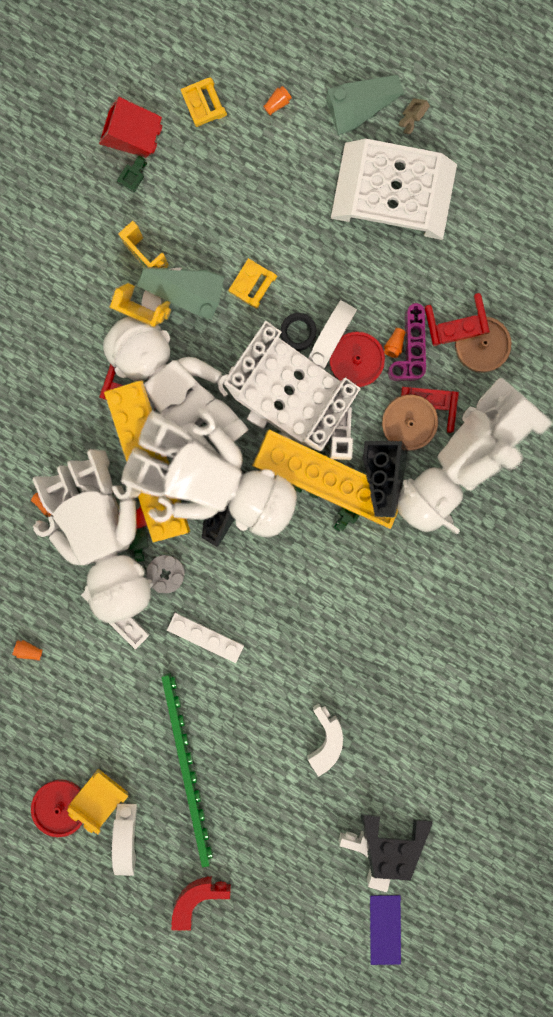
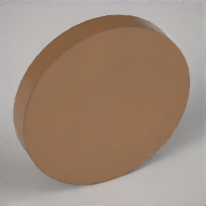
(485, 351)
(410, 421)

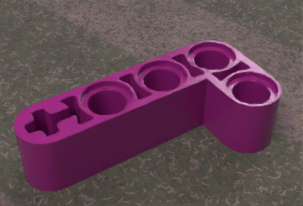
(412, 342)

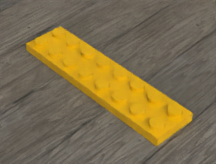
(129, 411)
(318, 475)

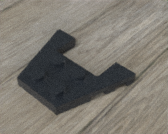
(392, 856)

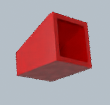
(131, 128)

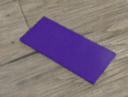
(385, 929)

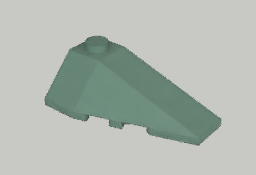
(360, 100)
(191, 290)

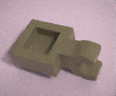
(413, 113)

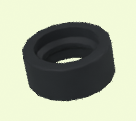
(299, 317)

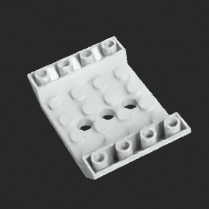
(366, 186)
(316, 401)

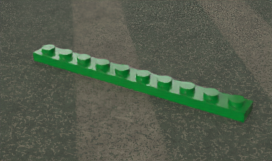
(188, 775)

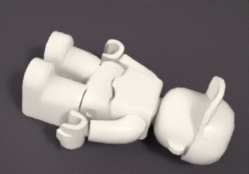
(142, 354)
(471, 456)
(207, 478)
(95, 534)

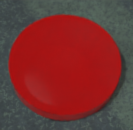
(358, 359)
(50, 808)

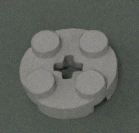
(168, 563)

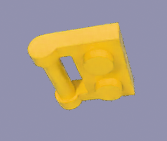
(197, 104)
(247, 280)

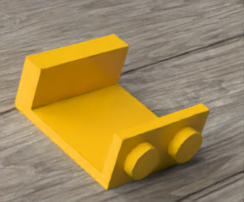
(130, 237)
(122, 303)
(96, 801)

